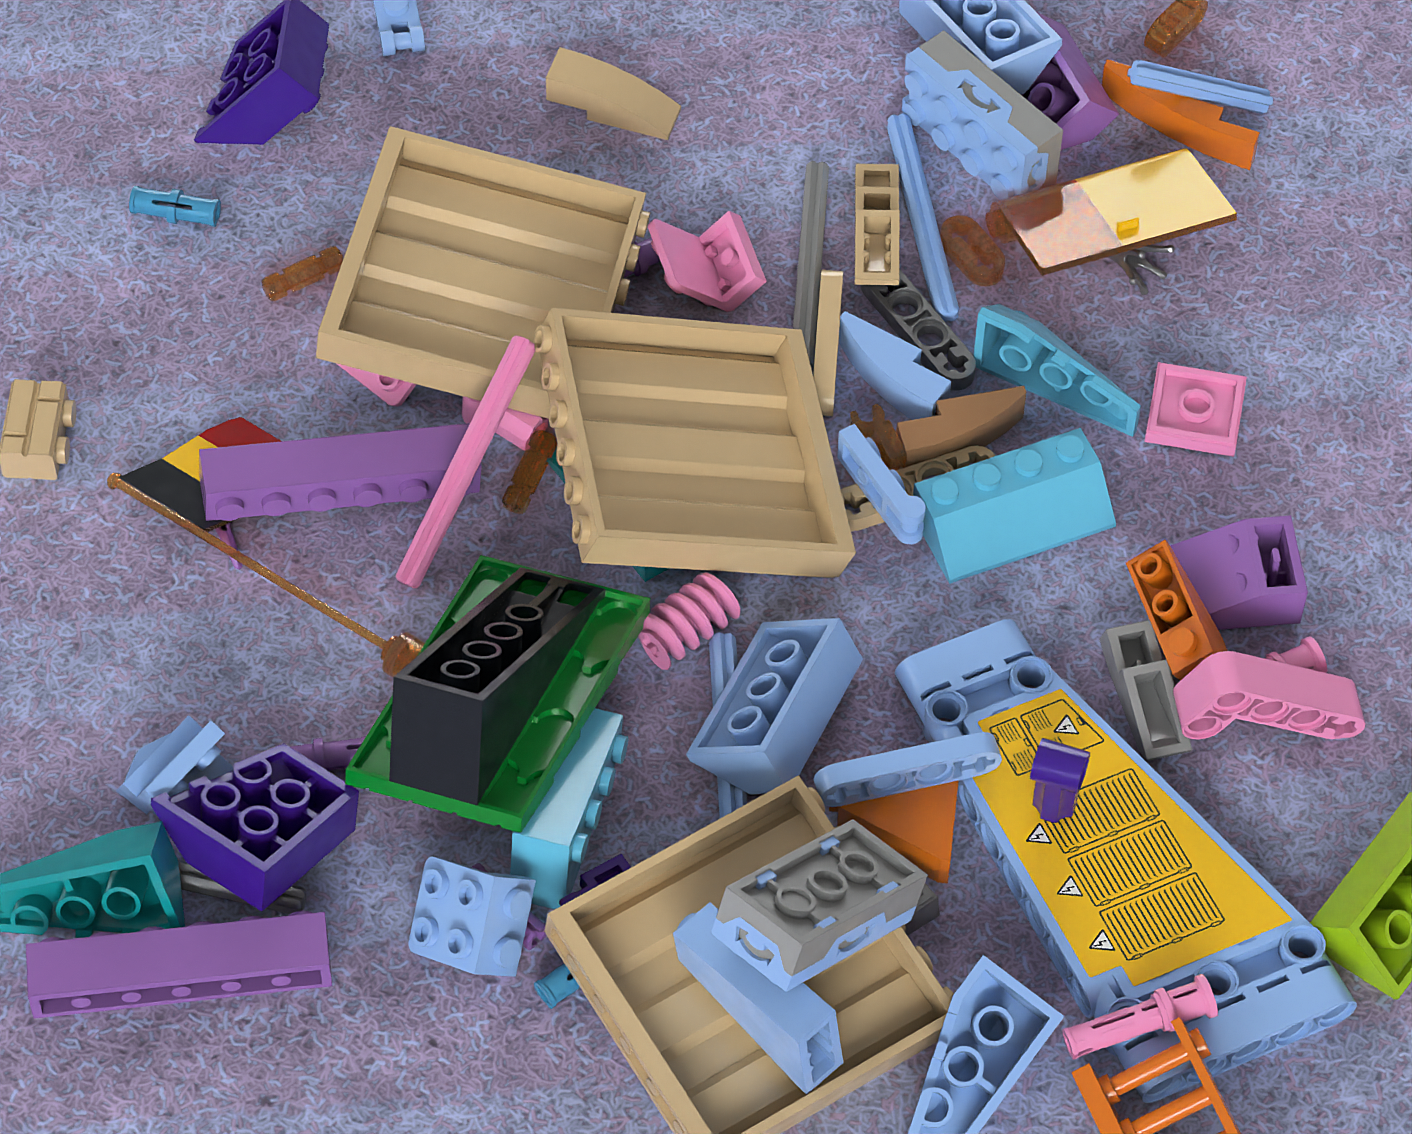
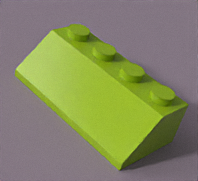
(1371, 910)

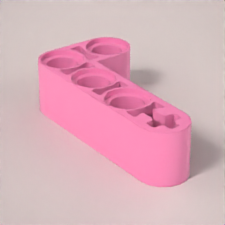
(1266, 693)

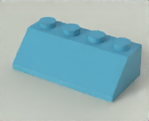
(1015, 505)

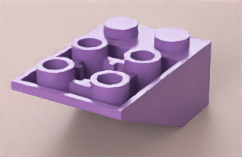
(1247, 572)

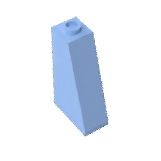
(789, 1026)

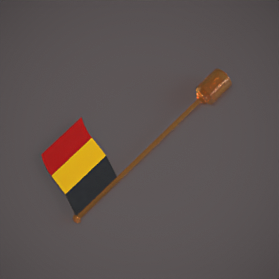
(174, 491)

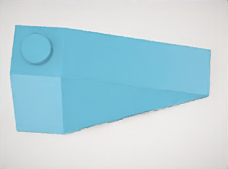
(1032, 356)

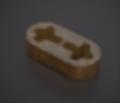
(1174, 25)
(978, 246)

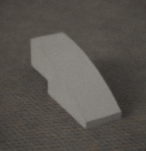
(1144, 689)

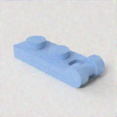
(396, 17)
(881, 486)

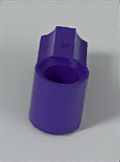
(1057, 778)

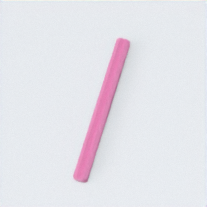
(465, 462)

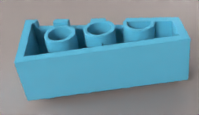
(560, 828)

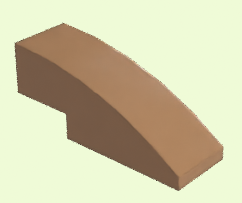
(962, 423)

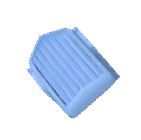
(173, 763)

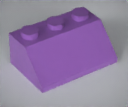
(1071, 93)

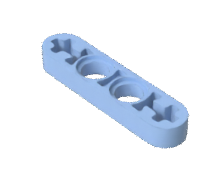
(907, 769)

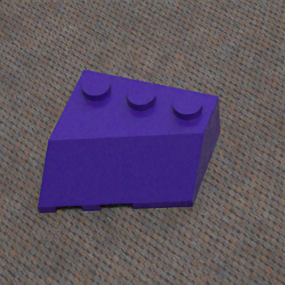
(269, 77)
(260, 822)

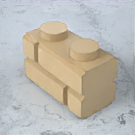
(35, 430)

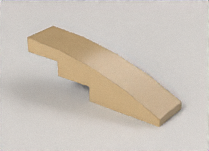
(877, 224)

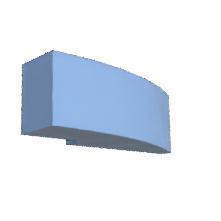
(892, 368)

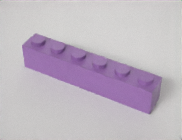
(328, 472)
(178, 964)

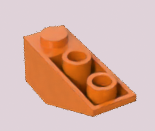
(1174, 609)

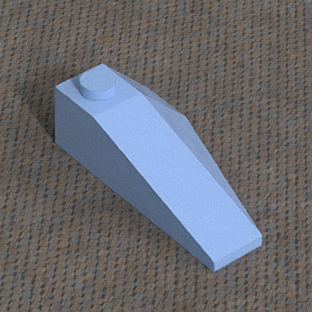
(981, 1051)

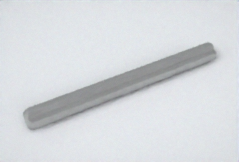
(811, 254)

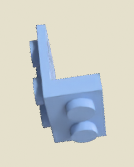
(471, 917)

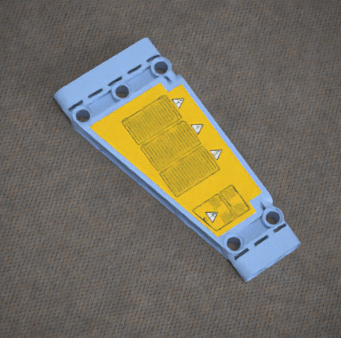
(1133, 882)

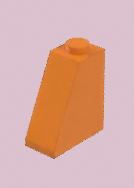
(913, 824)

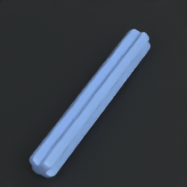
(1200, 86)

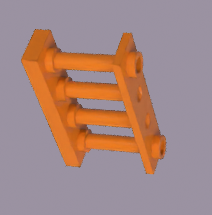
(1105, 1091)

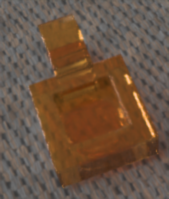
(884, 436)

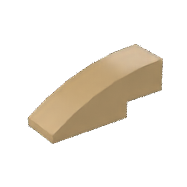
(610, 95)

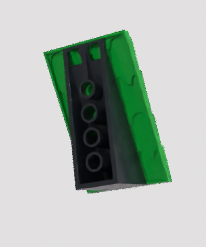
(498, 693)

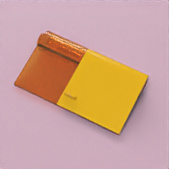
(1111, 211)

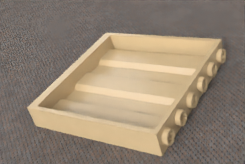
(465, 256)
(692, 445)
(677, 1036)

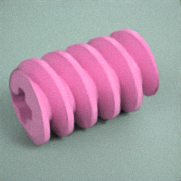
(685, 615)

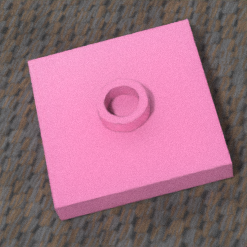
(1195, 409)

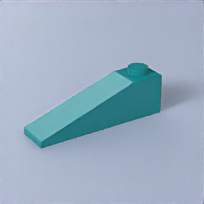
(99, 885)

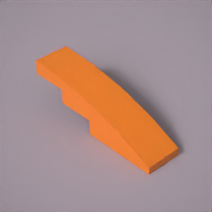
(1182, 118)

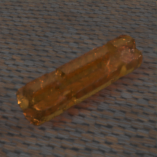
(302, 273)
(529, 472)

